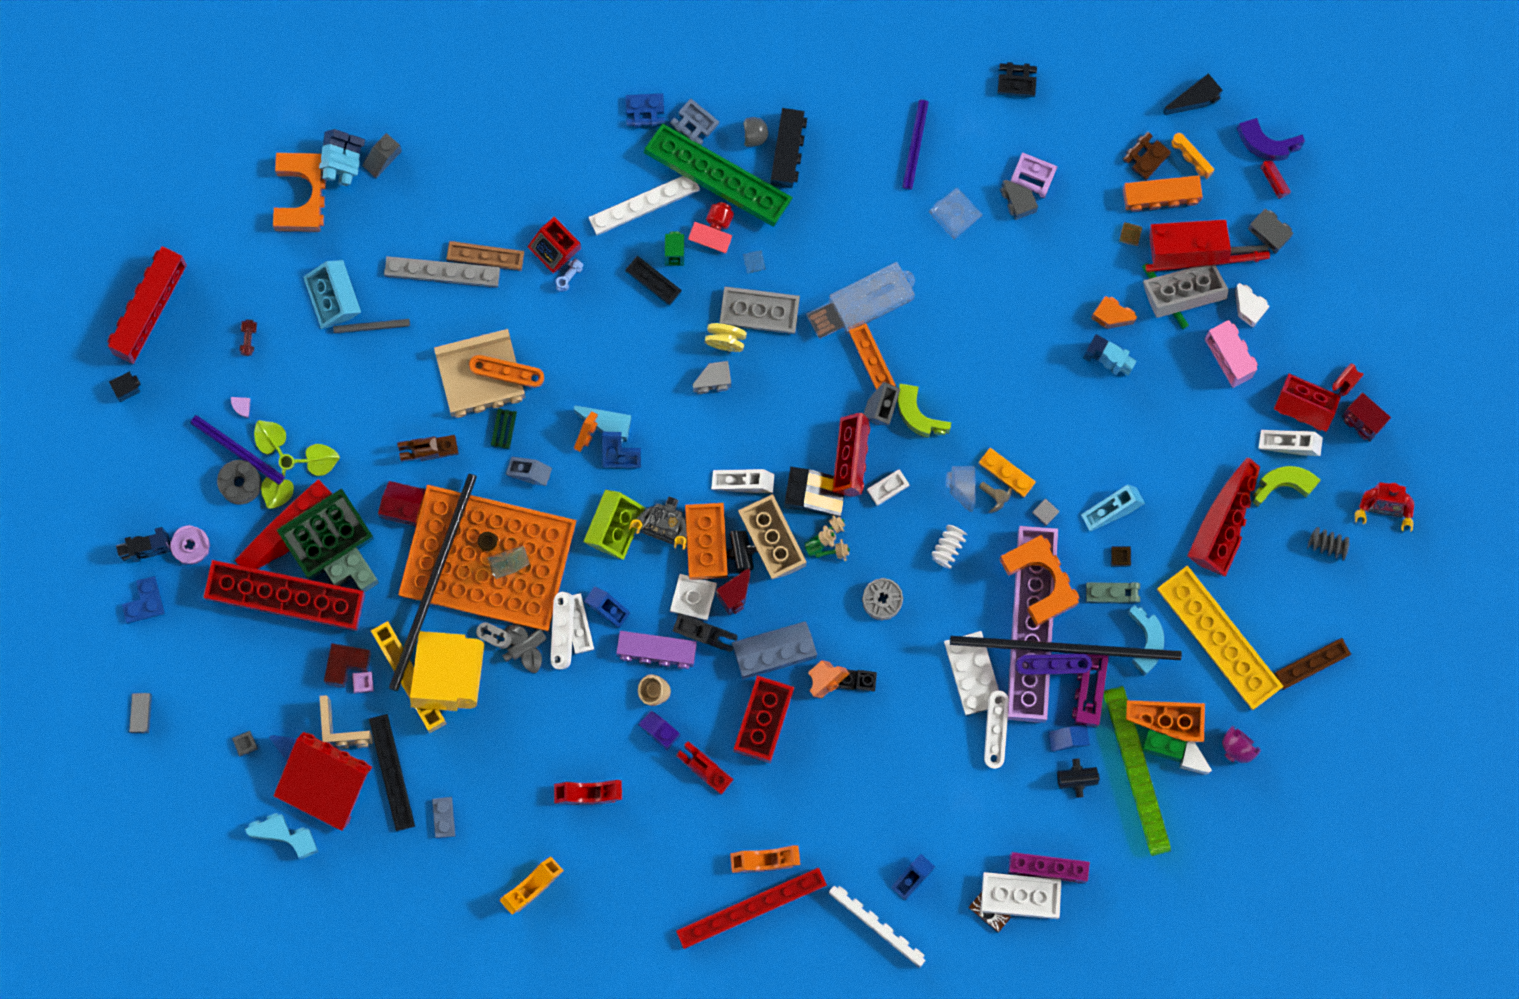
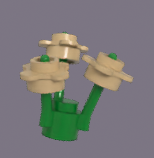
(827, 538)

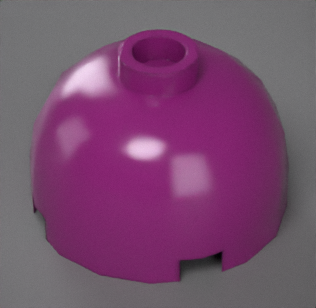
(1239, 746)

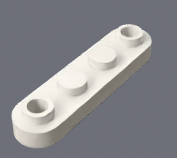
(562, 630)
(996, 729)

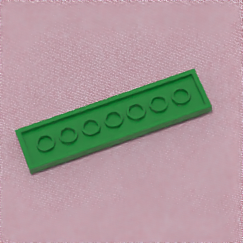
(718, 175)

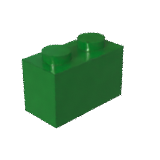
(674, 249)
(1163, 746)

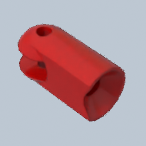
(1347, 380)

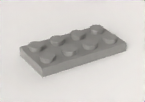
(759, 310)

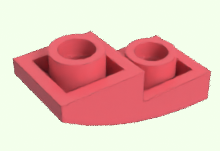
(710, 237)

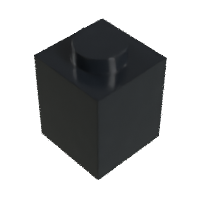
(125, 386)

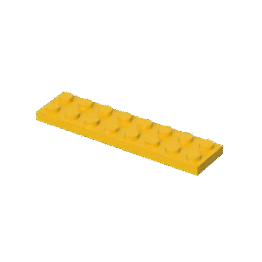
(1219, 638)

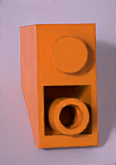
(1112, 315)

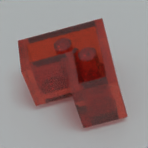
(341, 660)

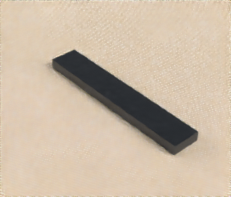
(392, 772)

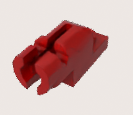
(705, 768)

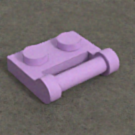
(1034, 169)

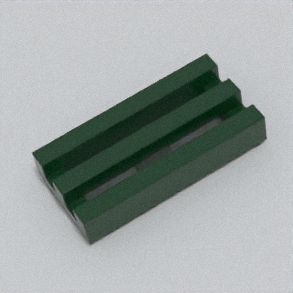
(506, 413)

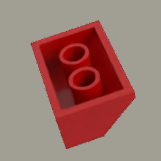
(1307, 402)

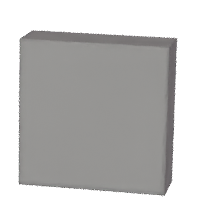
(1045, 512)

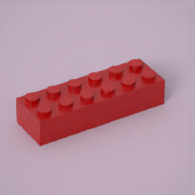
(147, 304)

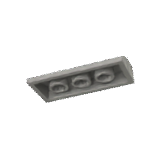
(1185, 290)

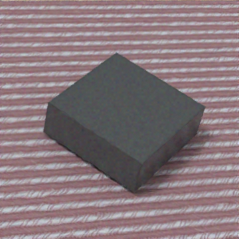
(244, 743)

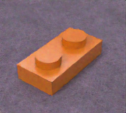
(588, 427)

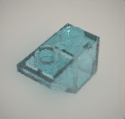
(508, 562)

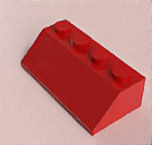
(851, 455)

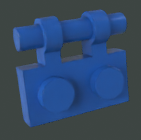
(645, 104)

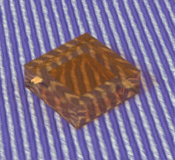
(1130, 234)

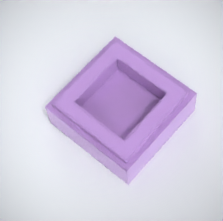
(363, 682)

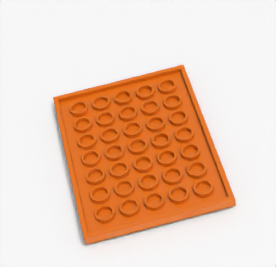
(467, 579)

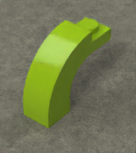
(914, 418)
(1289, 476)

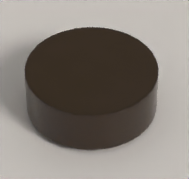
(487, 541)

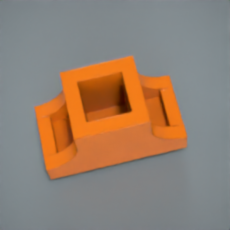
(826, 678)

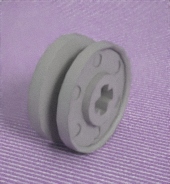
(872, 594)

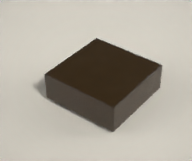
(1120, 556)

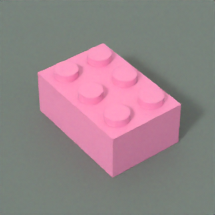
(1231, 353)

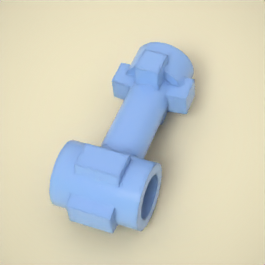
(562, 282)

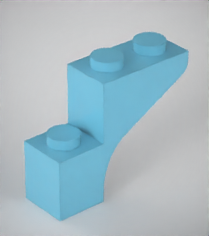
(277, 830)

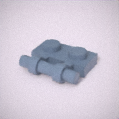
(697, 117)

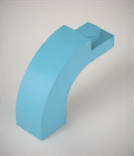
(1153, 634)

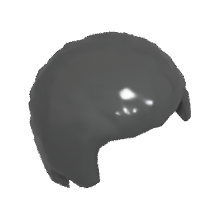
(755, 131)

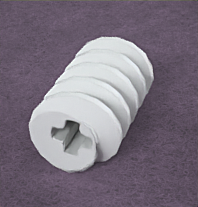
(948, 546)

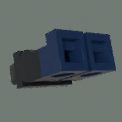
(145, 547)

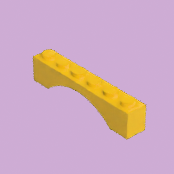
(392, 650)

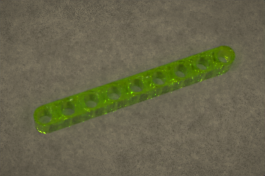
(1137, 772)

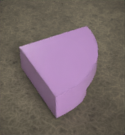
(241, 406)

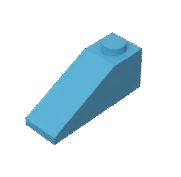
(607, 420)
(1113, 507)

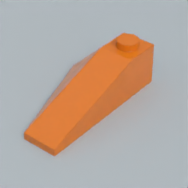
(1173, 719)

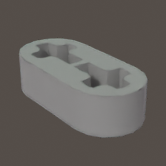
(495, 632)

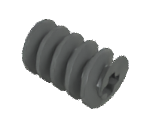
(1329, 543)

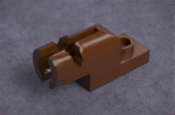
(428, 448)

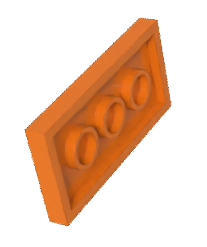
(706, 541)

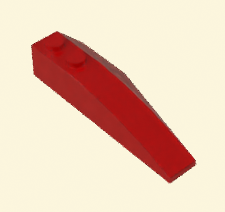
(1220, 530)
(268, 543)

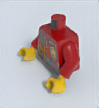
(1387, 500)

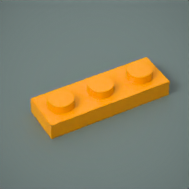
(1007, 472)

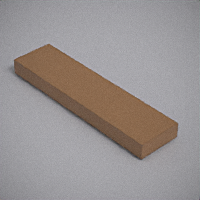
(485, 255)

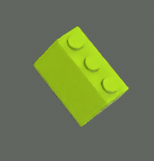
(611, 524)

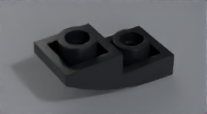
(859, 681)

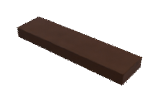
(1313, 663)

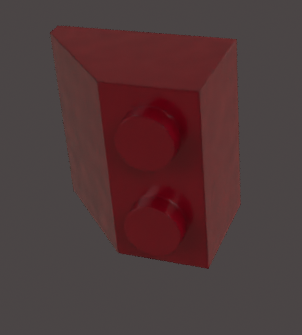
(401, 503)
(734, 593)

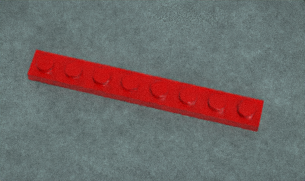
(751, 908)

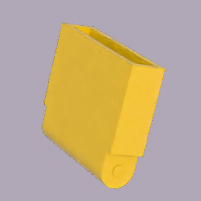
(446, 671)

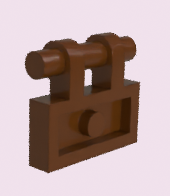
(1151, 160)

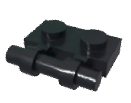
(1017, 85)

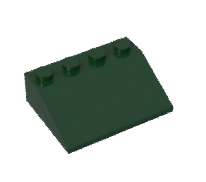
(325, 533)

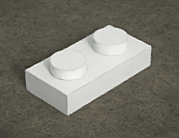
(888, 487)

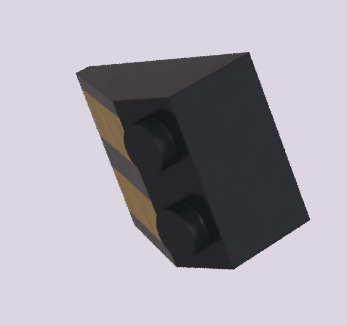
(812, 492)

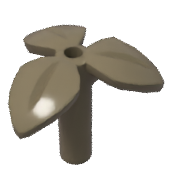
(998, 494)

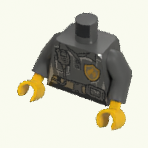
(663, 523)

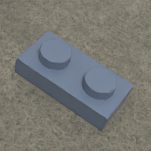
(443, 817)

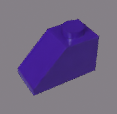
(659, 730)

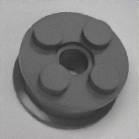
(233, 471)

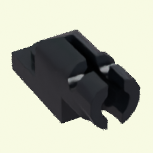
(703, 632)

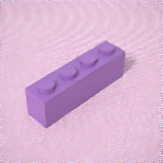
(656, 649)

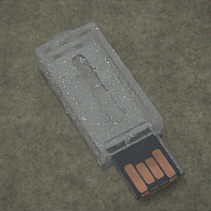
(864, 301)

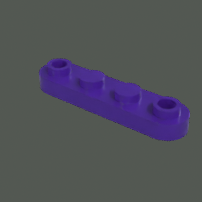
(1053, 664)

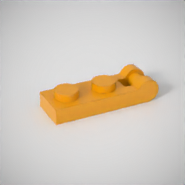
(1192, 155)

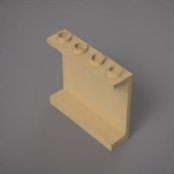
(470, 391)

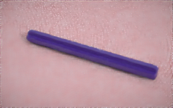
(237, 449)

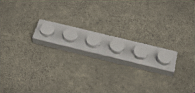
(442, 271)

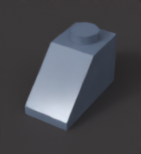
(529, 470)

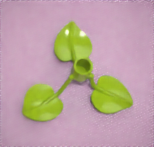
(319, 457)

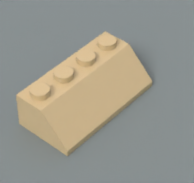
(772, 537)

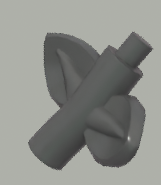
(525, 647)

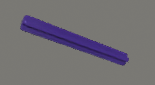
(915, 144)

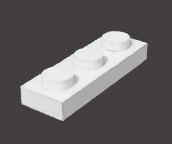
(581, 634)

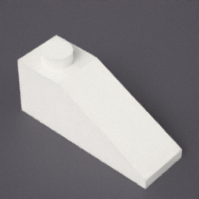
(1291, 442)
(743, 481)

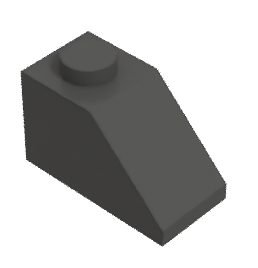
(382, 155)
(882, 404)

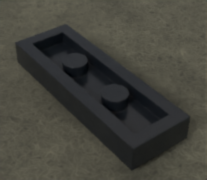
(653, 280)

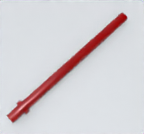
(1255, 256)

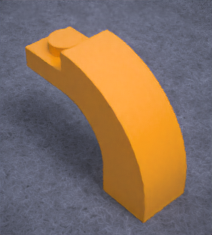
(531, 886)

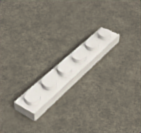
(642, 204)
(884, 931)

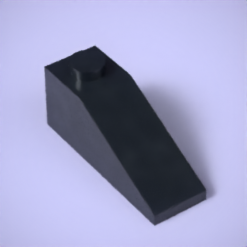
(1199, 95)

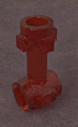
(248, 327)

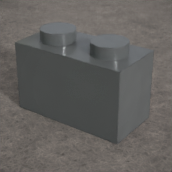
(1271, 230)

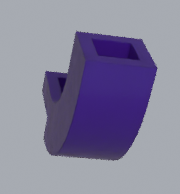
(1264, 147)

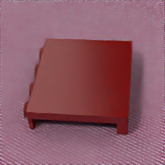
(322, 780)

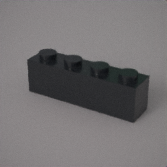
(787, 148)

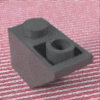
(1019, 198)

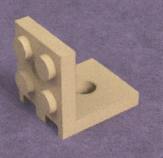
(340, 740)

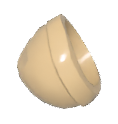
(653, 690)

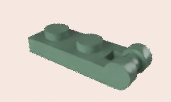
(1112, 592)

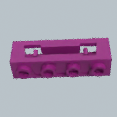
(1086, 717)
(1049, 867)

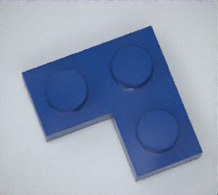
(617, 457)
(149, 603)

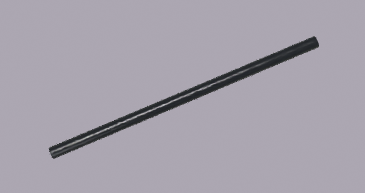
(432, 583)
(1065, 648)

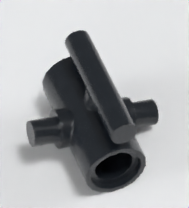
(741, 551)
(1078, 777)

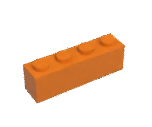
(1162, 193)

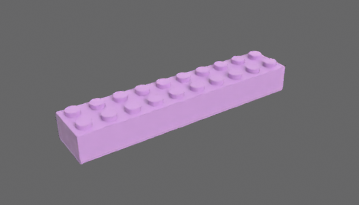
(1030, 693)

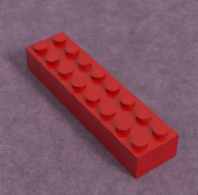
(284, 595)

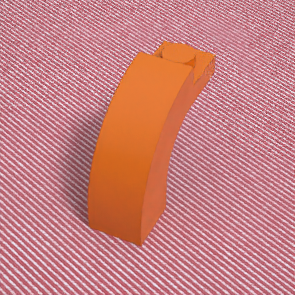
(765, 860)

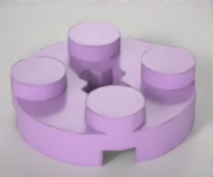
(200, 549)

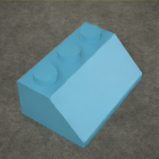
(332, 293)

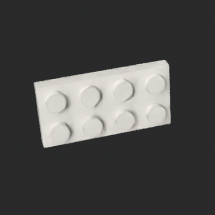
(972, 675)
(1021, 895)

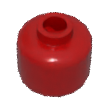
(720, 216)

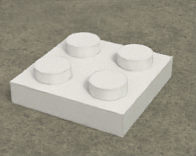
(693, 597)

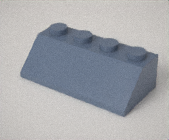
(774, 650)

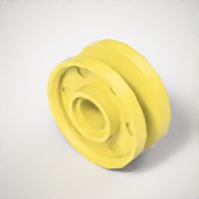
(725, 337)

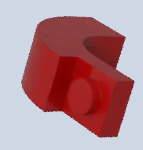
(588, 792)

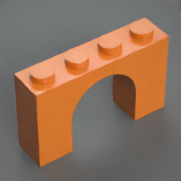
(307, 217)
(1038, 553)

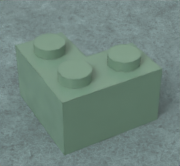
(351, 566)

